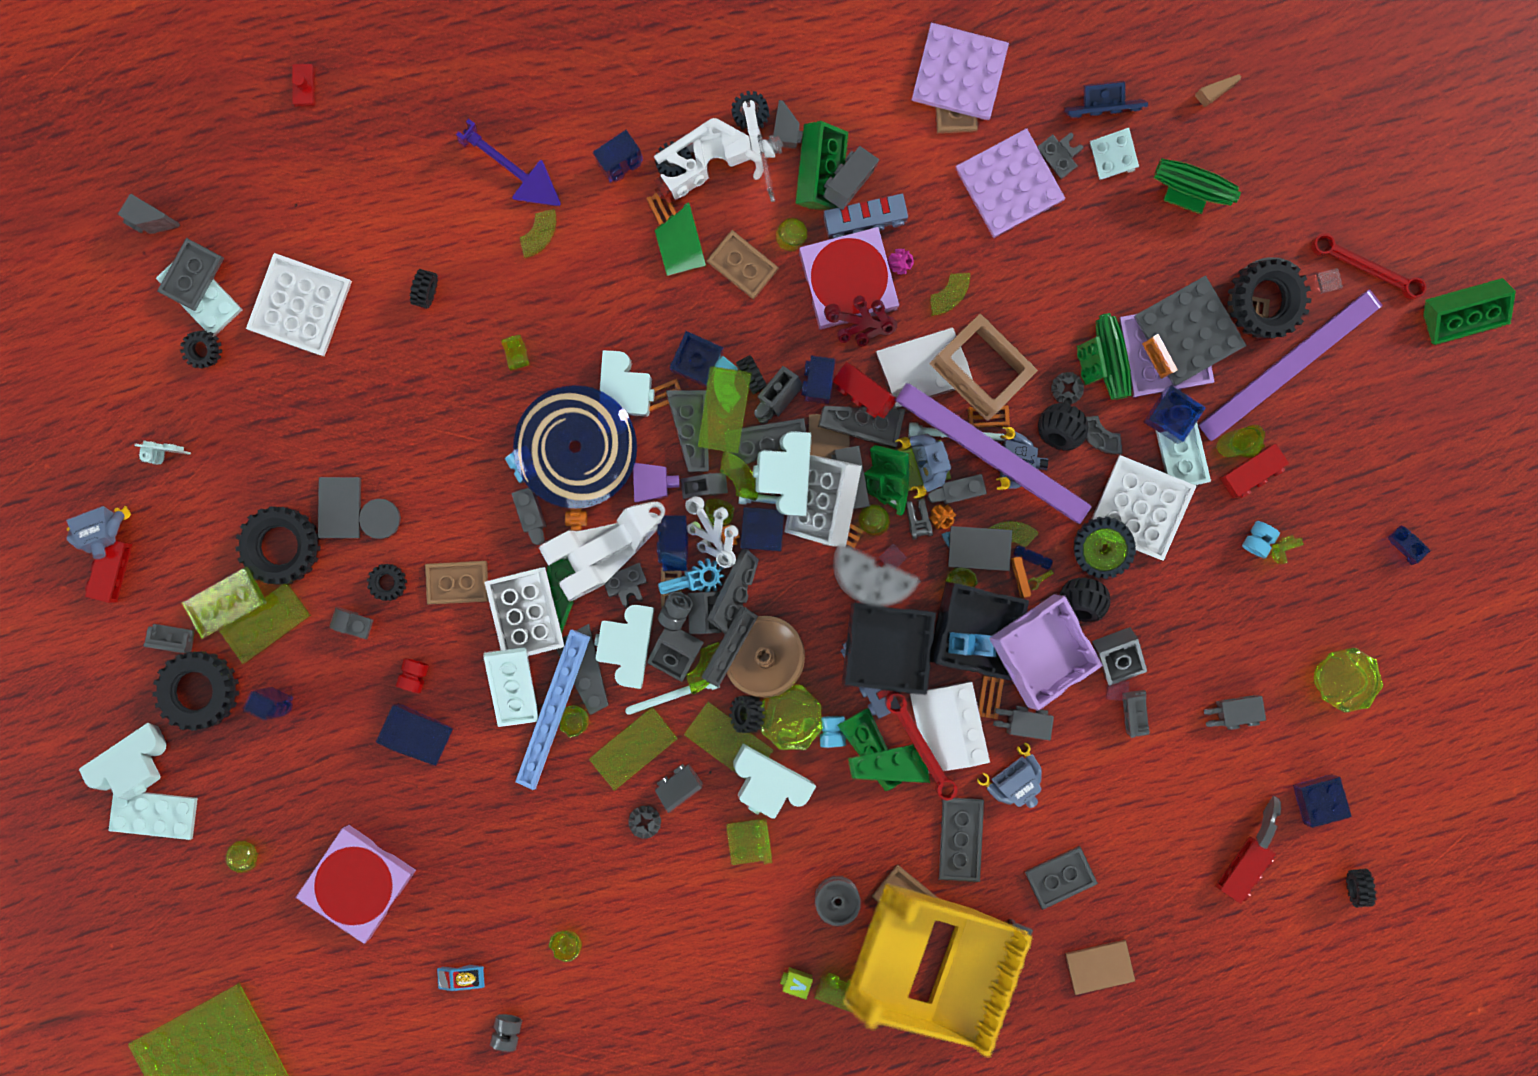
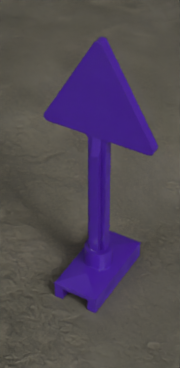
(535, 186)

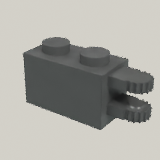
(777, 395)
(959, 490)
(530, 514)
(1238, 711)
(1026, 723)

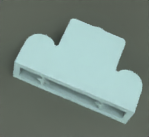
(627, 388)
(786, 473)
(627, 644)
(128, 764)
(769, 783)

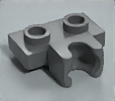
(1060, 154)
(626, 584)

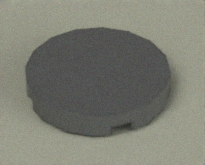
(379, 518)

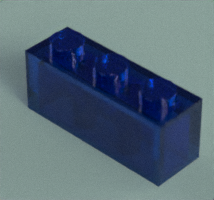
(268, 703)

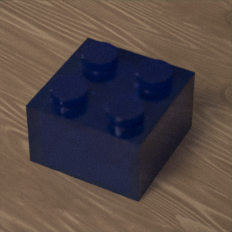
(618, 156)
(695, 358)
(819, 381)
(1174, 414)
(762, 529)
(673, 543)
(1322, 800)

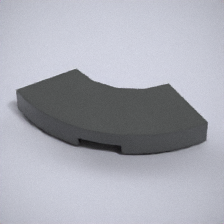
(1103, 439)
(1268, 827)

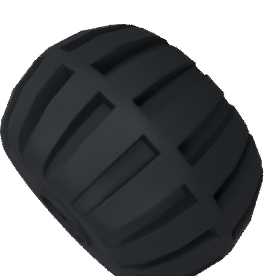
(1063, 426)
(1087, 598)

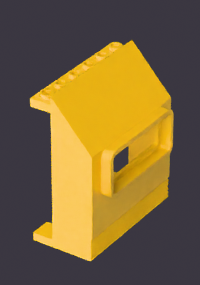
(972, 980)

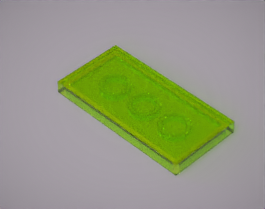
(724, 409)
(224, 602)
(265, 624)
(717, 736)
(633, 748)

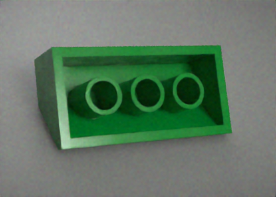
(821, 154)
(1469, 311)

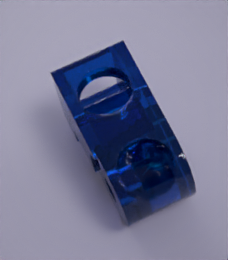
(1409, 545)

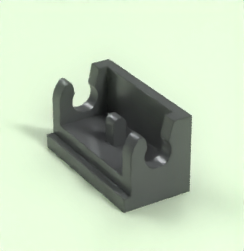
(169, 638)
(1135, 713)

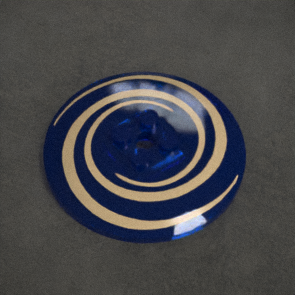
(605, 452)

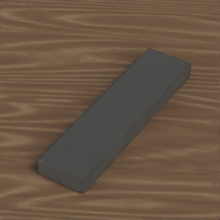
(729, 646)

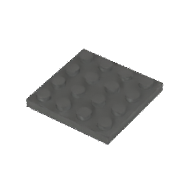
(1192, 329)

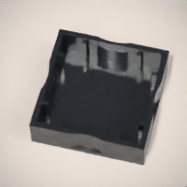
(973, 612)
(888, 648)

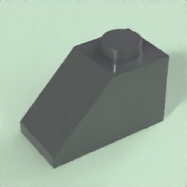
(787, 127)
(704, 485)

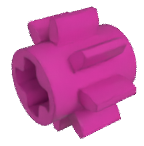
(900, 261)

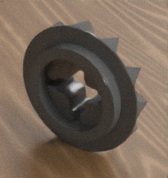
(1058, 387)
(648, 813)

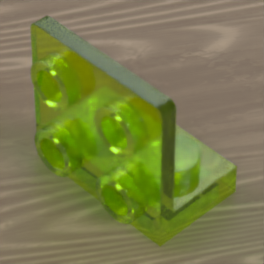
(749, 842)
(832, 991)

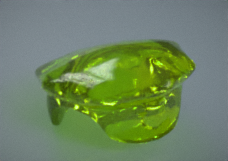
(1348, 680)
(792, 719)

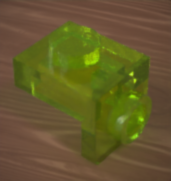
(515, 352)
(1287, 543)

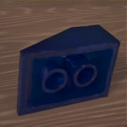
(414, 734)

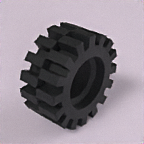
(423, 288)
(190, 350)
(757, 382)
(374, 582)
(747, 714)
(1361, 888)

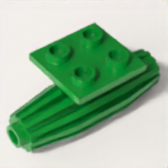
(1193, 186)
(1106, 358)

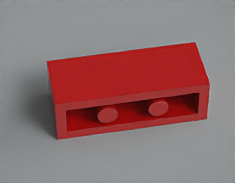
(864, 391)
(1254, 471)
(108, 573)
(1245, 870)

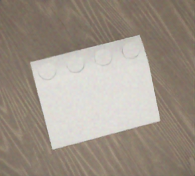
(910, 364)
(829, 502)
(525, 612)
(951, 725)

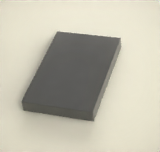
(190, 274)
(339, 507)
(980, 548)
(1060, 877)

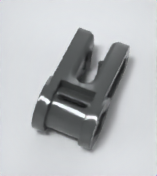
(914, 524)

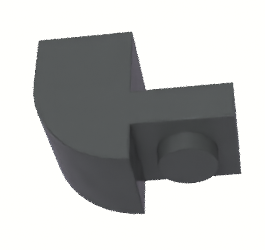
(351, 623)

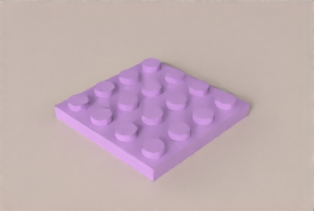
(960, 71)
(1010, 183)
(1144, 376)

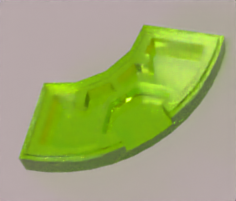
(540, 234)
(951, 295)
(740, 474)
(1021, 532)
(695, 681)

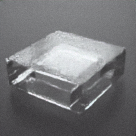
(1329, 280)

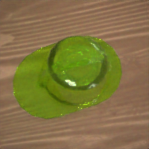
(1244, 442)

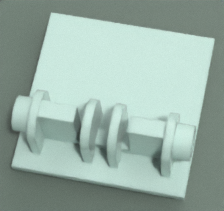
(1114, 154)
(155, 453)

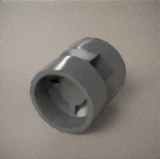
(675, 610)
(505, 1035)

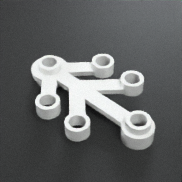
(723, 553)

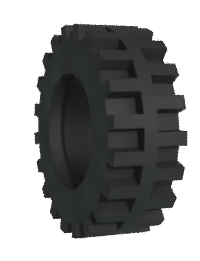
(1292, 293)
(251, 542)
(222, 696)

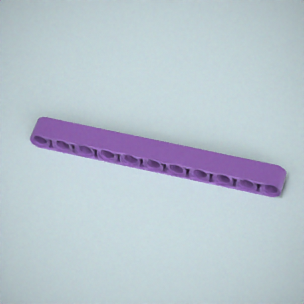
(1290, 365)
(993, 453)

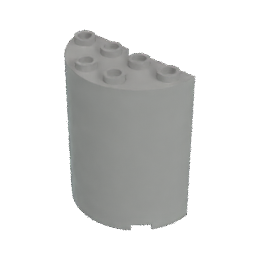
(866, 582)

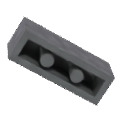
(850, 177)
(853, 456)

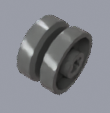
(837, 913)

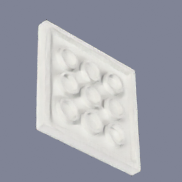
(299, 304)
(1146, 503)

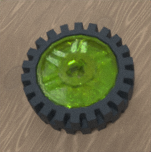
(1119, 548)

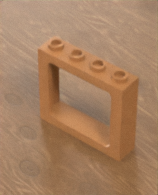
(965, 385)

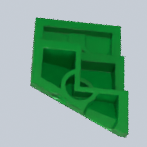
(680, 242)
(888, 477)

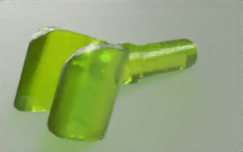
(1039, 579)

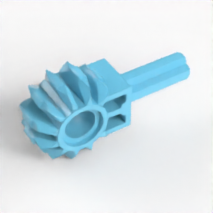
(694, 579)

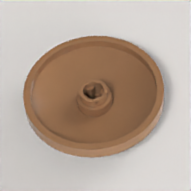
(768, 659)

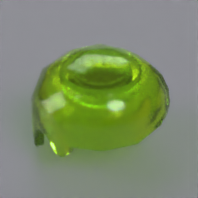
(791, 234)
(714, 504)
(874, 520)
(962, 576)
(574, 721)
(241, 857)
(565, 945)

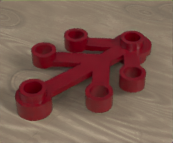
(861, 322)

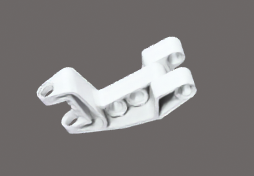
(601, 550)

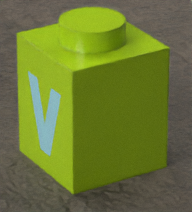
(796, 983)

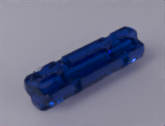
(1033, 557)

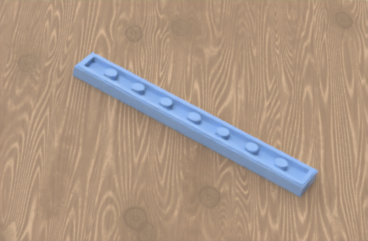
(552, 709)

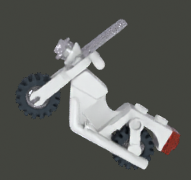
(718, 140)

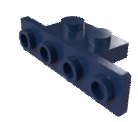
(1105, 97)

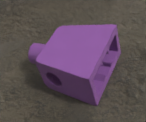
(652, 482)

